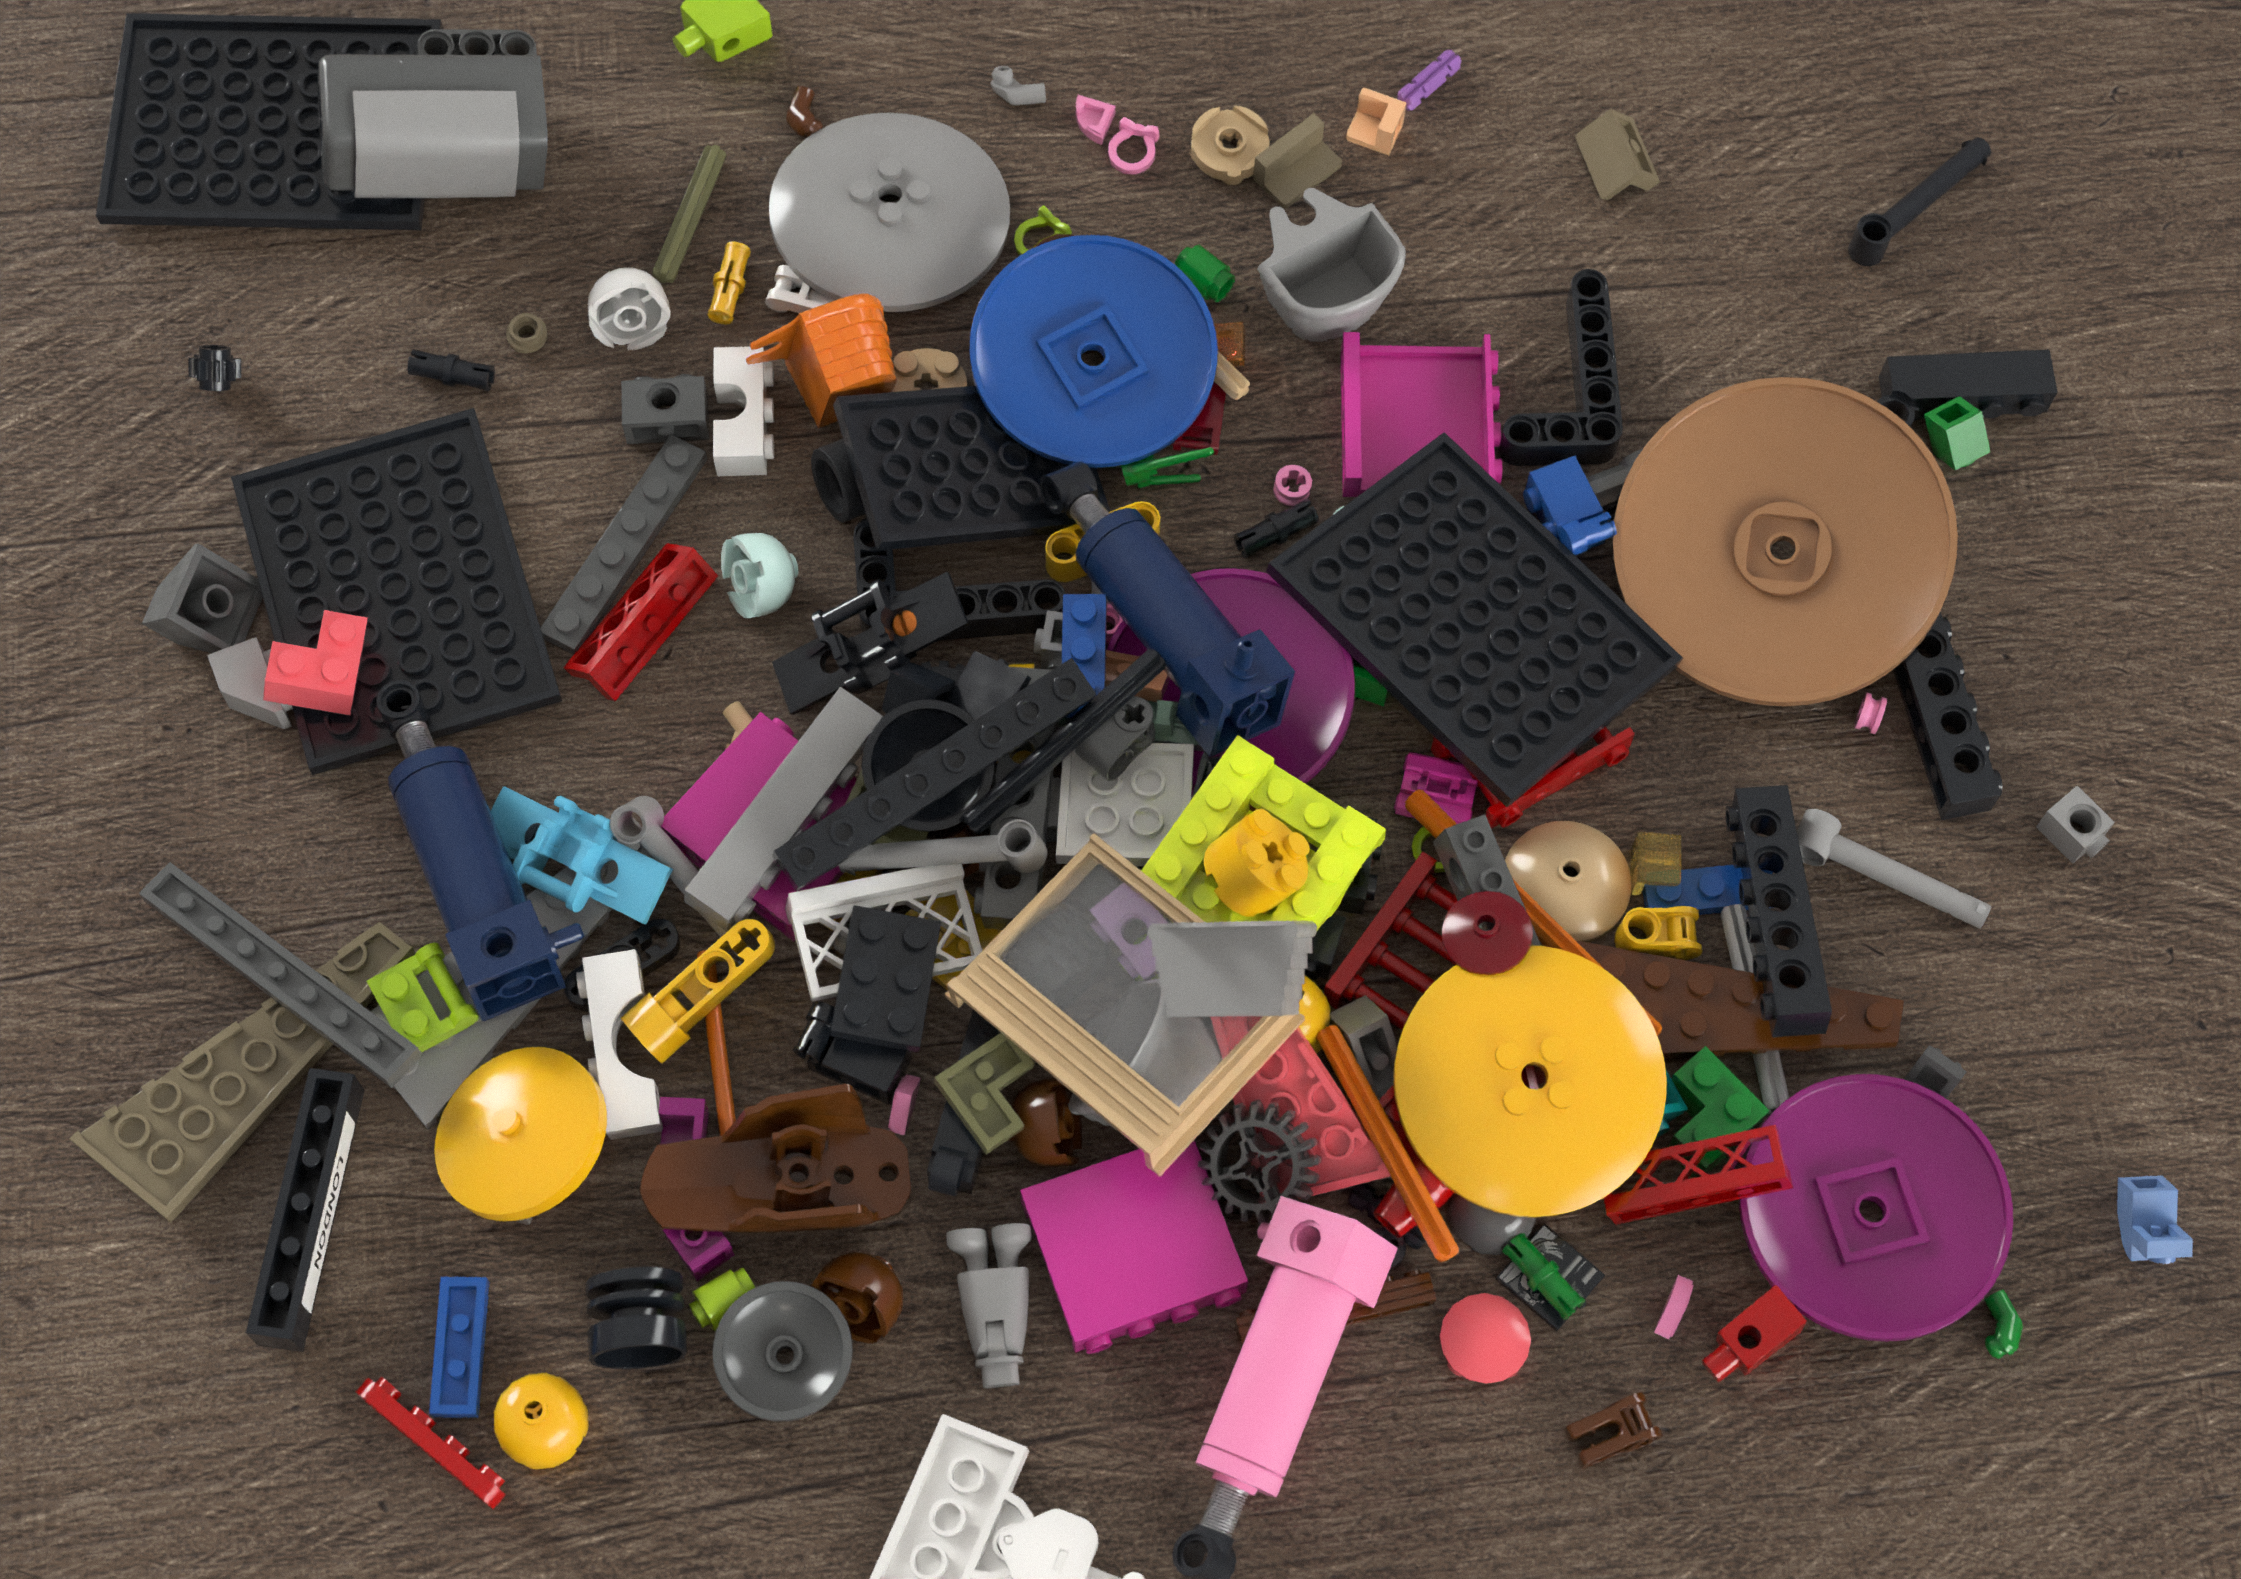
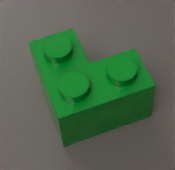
(1716, 1104)

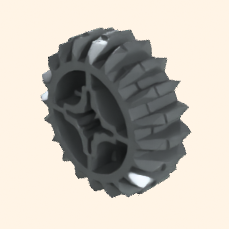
(1253, 1142)

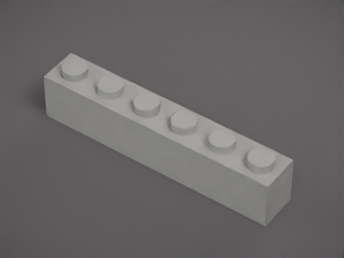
(782, 811)

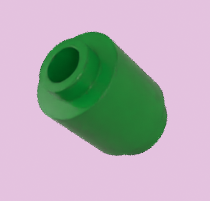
(1206, 272)

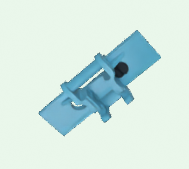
(584, 845)

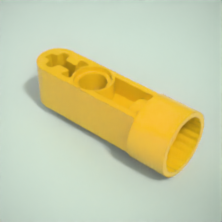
(663, 1021)

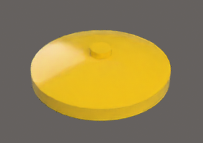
(520, 1134)

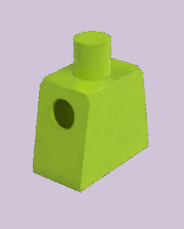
(722, 27)

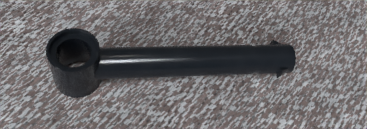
(1876, 230)

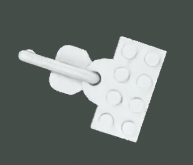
(966, 1512)

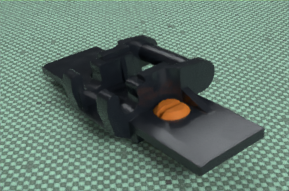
(866, 660)

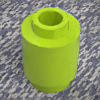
(718, 1295)

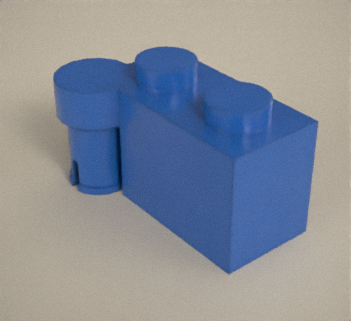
(1568, 506)

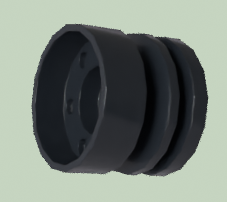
(636, 1318)

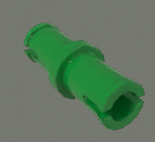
(1543, 1276)

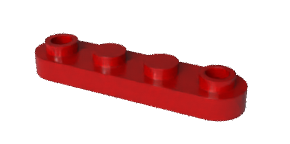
(448, 1453)

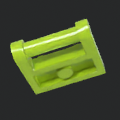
(408, 1006)

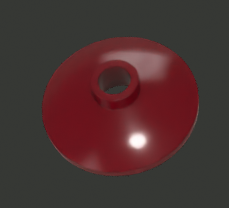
(1489, 950)

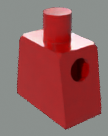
(1769, 1321)

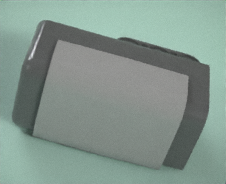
(437, 122)

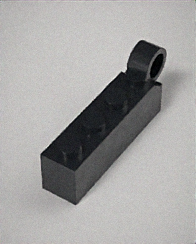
(1988, 380)
(955, 1152)

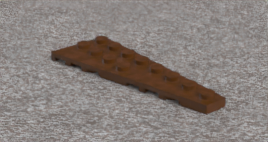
(1722, 1008)

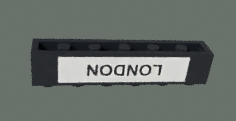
(305, 1210)

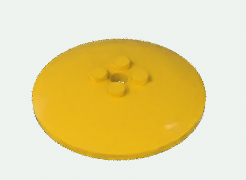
(1517, 1144)

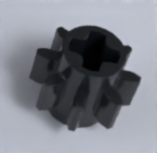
(214, 367)

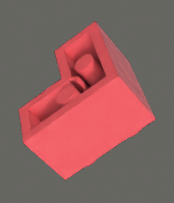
(320, 676)

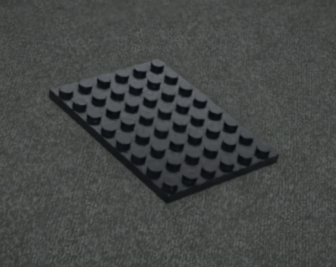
(224, 122)
(424, 551)
(1474, 617)

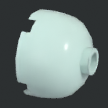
(759, 572)

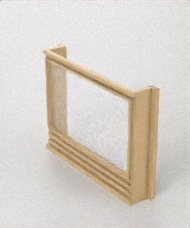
(1085, 1003)

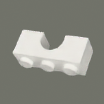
(743, 442)

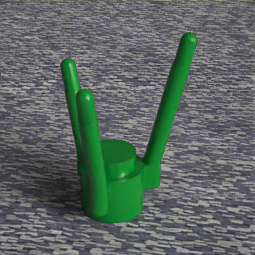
(1142, 470)

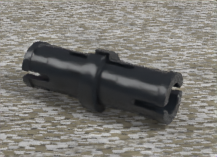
(451, 370)
(1276, 528)

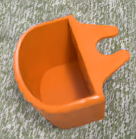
(834, 353)

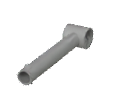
(1821, 840)
(660, 847)
(955, 851)

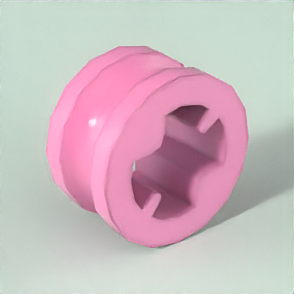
(1292, 472)
(1870, 713)

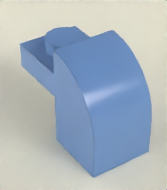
(2150, 1220)

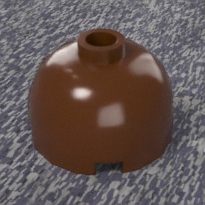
(1049, 1127)
(864, 1292)

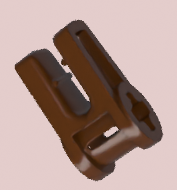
(1627, 1418)

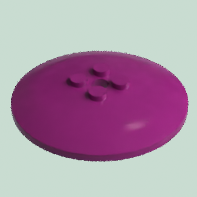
(1323, 679)
(1938, 1195)

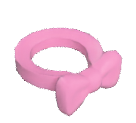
(1127, 129)

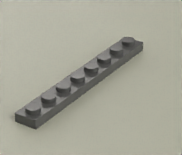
(281, 975)

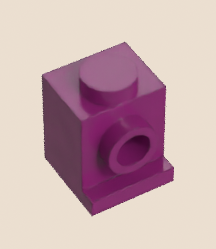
(700, 1255)

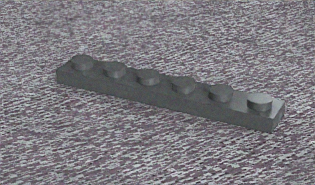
(623, 544)

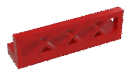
(643, 621)
(1703, 1190)

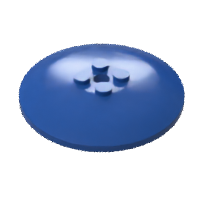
(1102, 299)

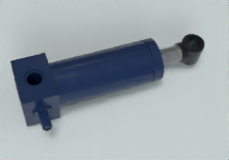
(1224, 679)
(487, 916)

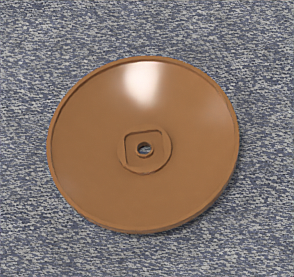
(1802, 469)

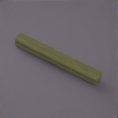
(689, 214)

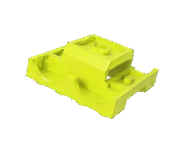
(1250, 777)

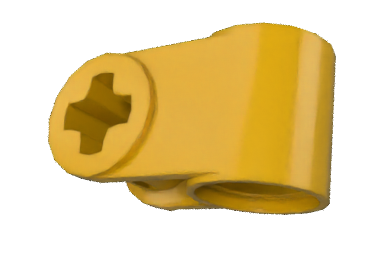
(1668, 932)

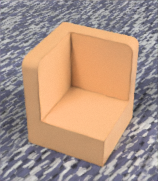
(1376, 121)

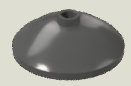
(774, 1320)

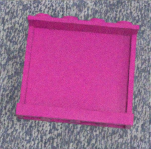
(1408, 397)
(723, 795)
(1133, 1246)

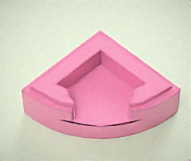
(1094, 118)
(903, 1104)
(1674, 1307)

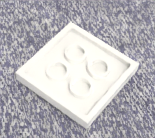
(1128, 811)

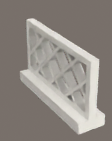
(880, 892)

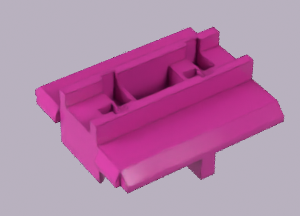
(1442, 781)

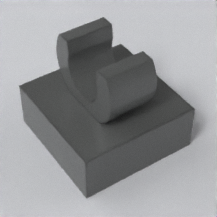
(1936, 1072)

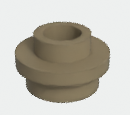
(524, 324)

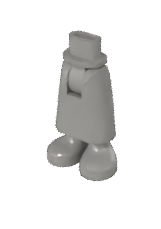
(994, 1298)

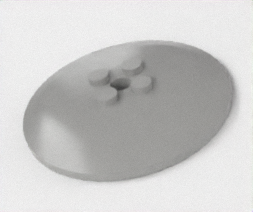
(903, 252)

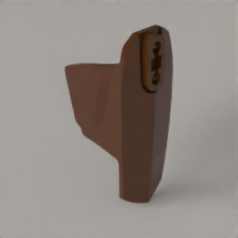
(780, 1169)

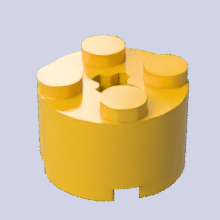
(1257, 863)

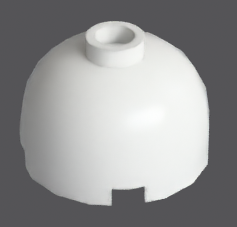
(628, 309)

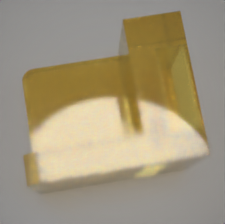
(1655, 860)

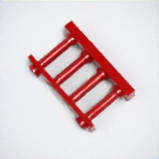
(1609, 750)
(1373, 950)

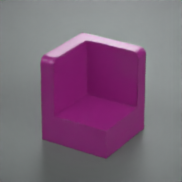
(683, 1119)

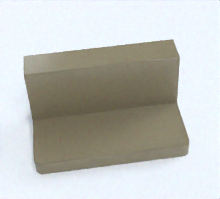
(1616, 154)
(1296, 162)

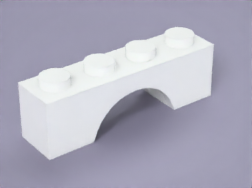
(613, 987)

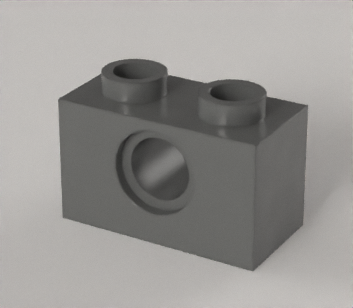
(648, 424)

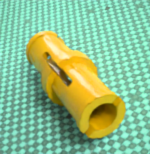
(729, 283)

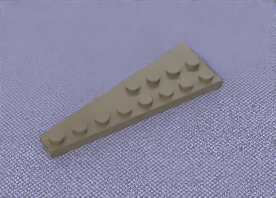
(201, 1112)

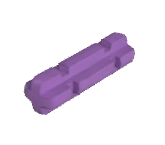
(1429, 79)

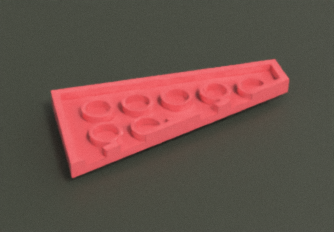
(1302, 1083)

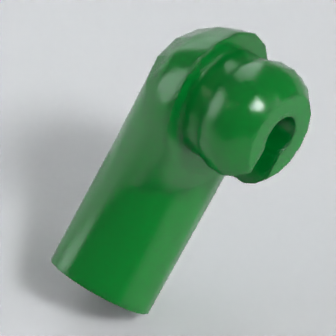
(2008, 1326)

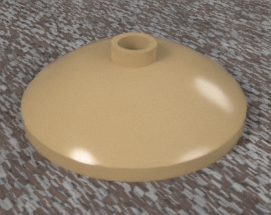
(1581, 904)

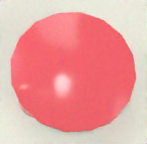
(1485, 1338)

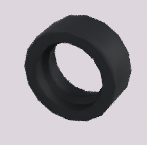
(836, 481)

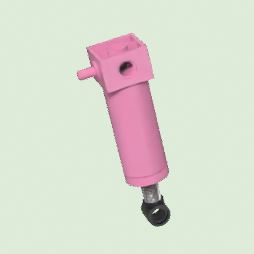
(1318, 1274)

